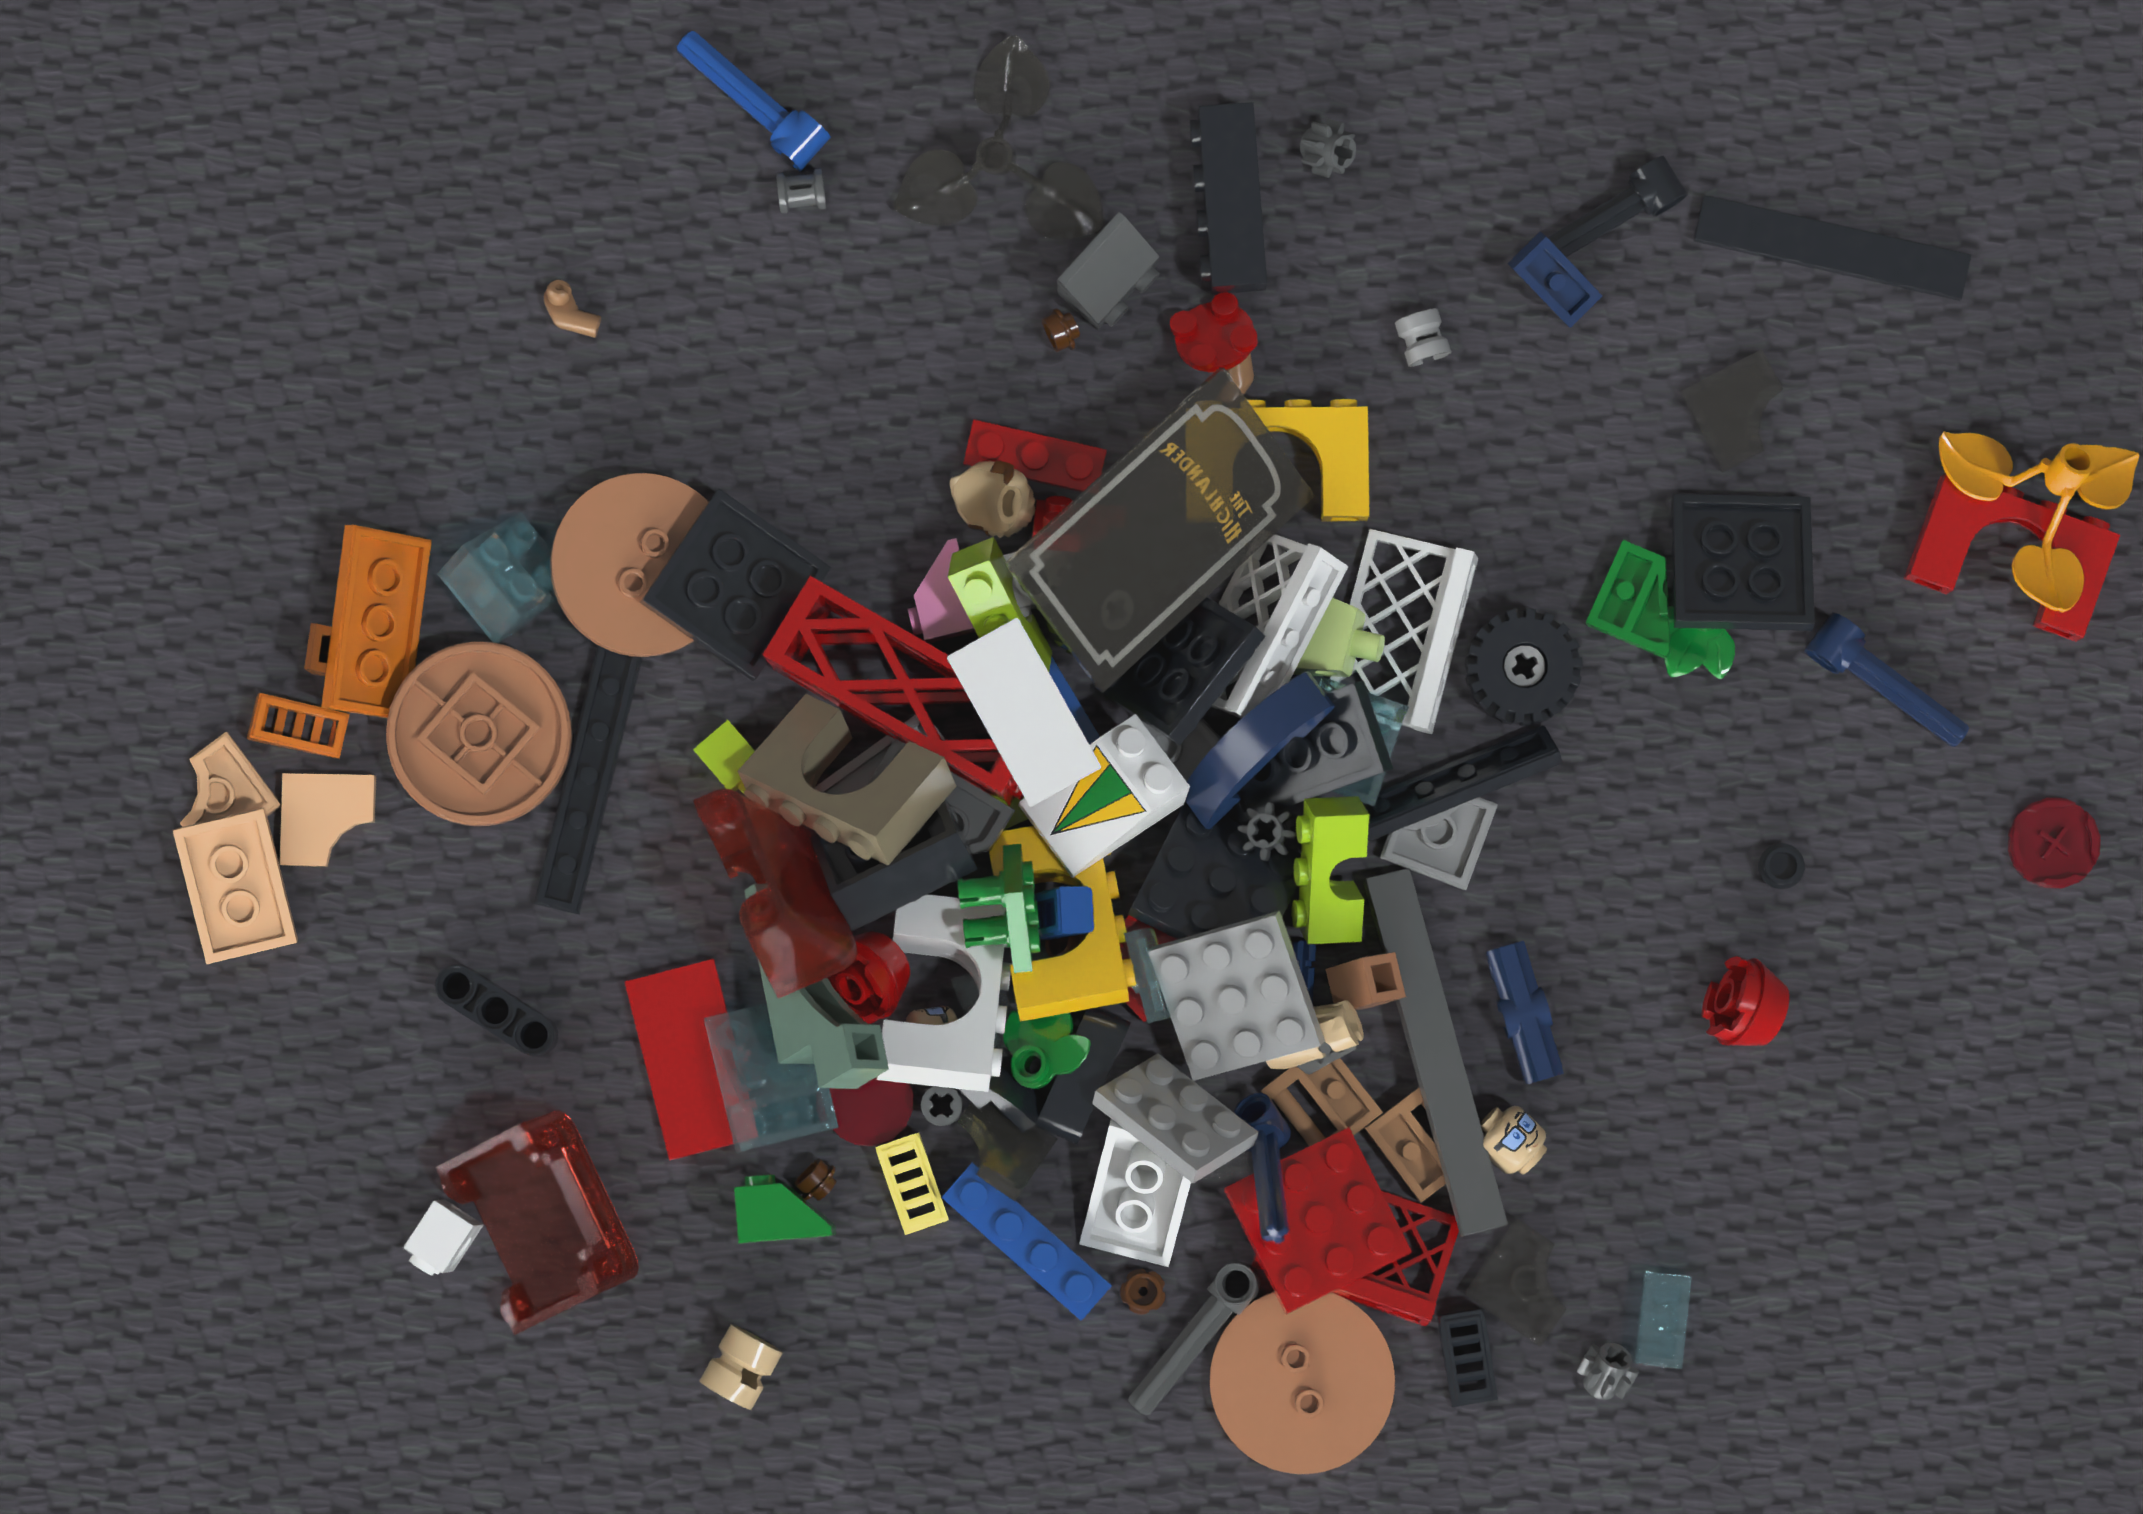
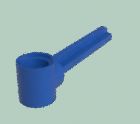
(792, 133)

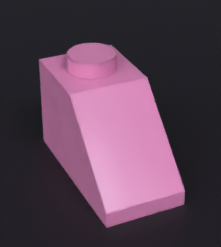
(938, 608)

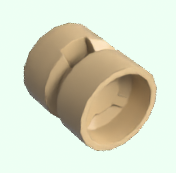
(741, 1367)

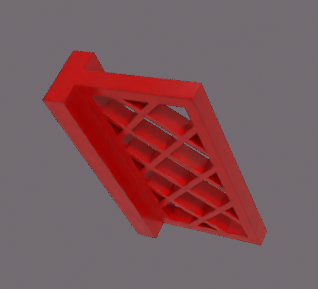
(1400, 1298)

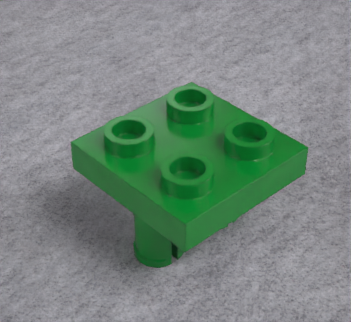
(1021, 919)

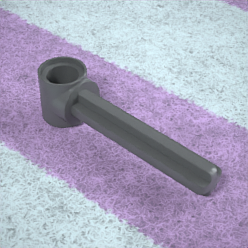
(1194, 1338)

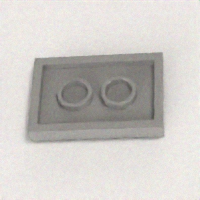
(1175, 1118)

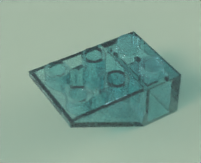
(761, 1097)

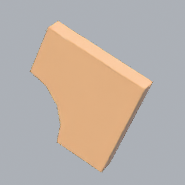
(227, 783)
(320, 810)

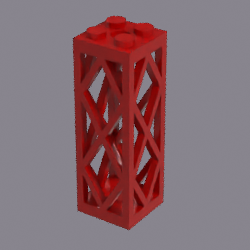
(800, 632)

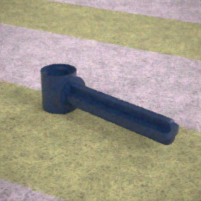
(1840, 647)
(1272, 1136)

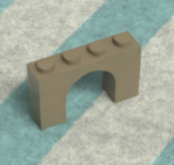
(870, 820)

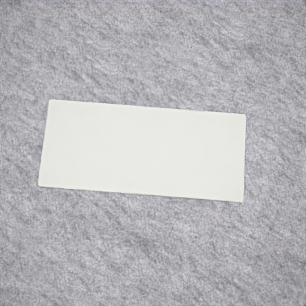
(1024, 712)

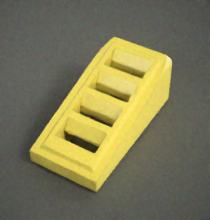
(900, 1146)

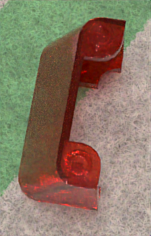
(794, 920)
(543, 1217)

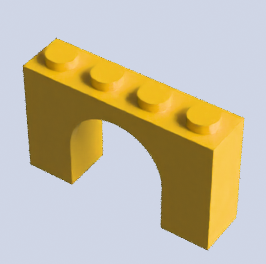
(1340, 445)
(1094, 970)

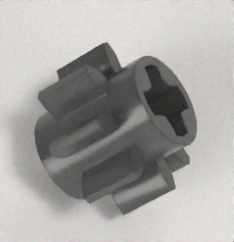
(1328, 147)
(1280, 832)
(1607, 1371)

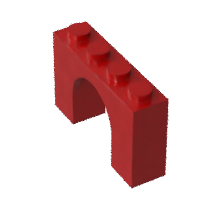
(1957, 518)

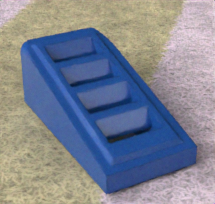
(1065, 912)

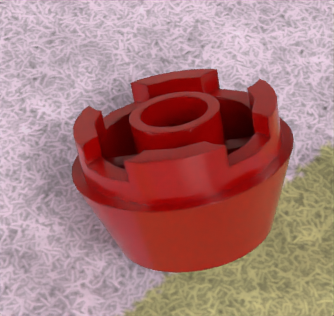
(875, 978)
(1746, 1004)

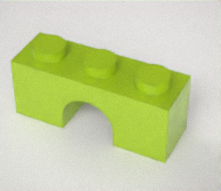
(988, 594)
(1329, 833)

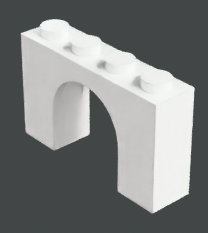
(964, 1050)

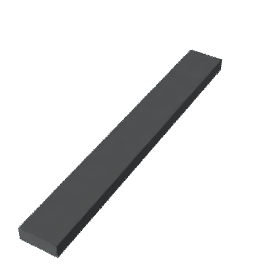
(1436, 1055)

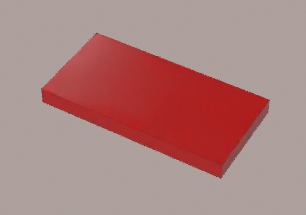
(678, 1055)

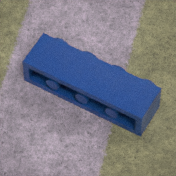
(1027, 1242)

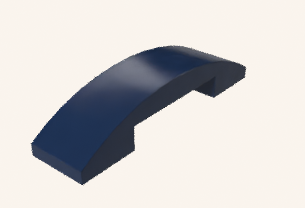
(1252, 744)

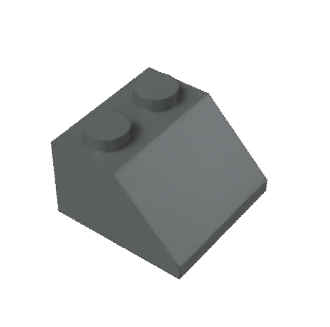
(1109, 273)

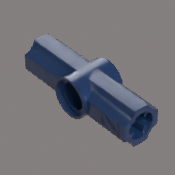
(1524, 1012)

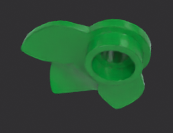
(1696, 646)
(1044, 1039)

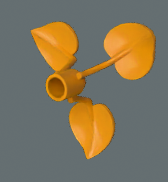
(2099, 473)

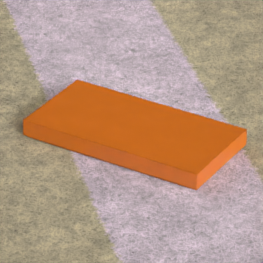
(375, 619)

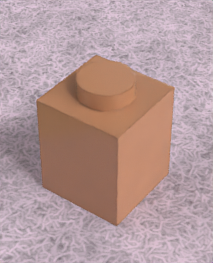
(1367, 981)

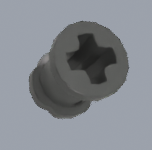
(801, 190)
(927, 1105)

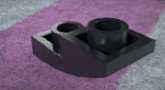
(1012, 1099)

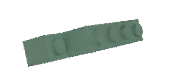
(823, 1031)

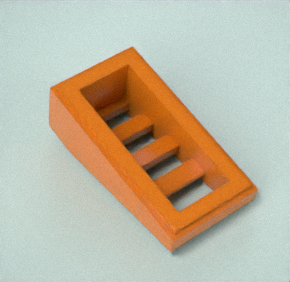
(259, 716)

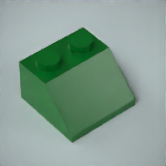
(776, 1212)

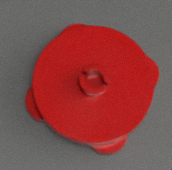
(1214, 334)

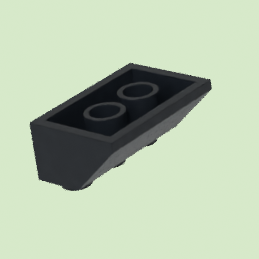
(873, 889)

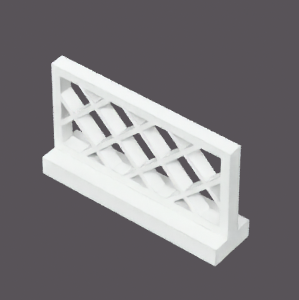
(1292, 622)
(1442, 627)

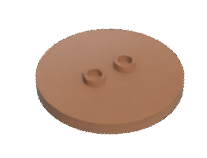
(613, 552)
(479, 734)
(1303, 1384)

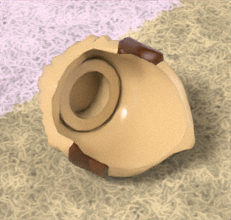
(993, 498)

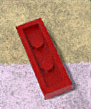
(1036, 455)

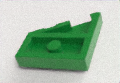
(1635, 601)

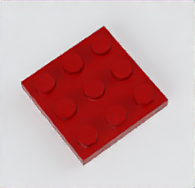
(1334, 1222)

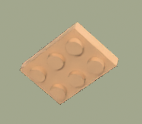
(235, 885)

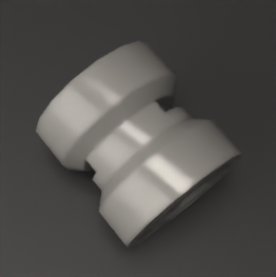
(1422, 336)

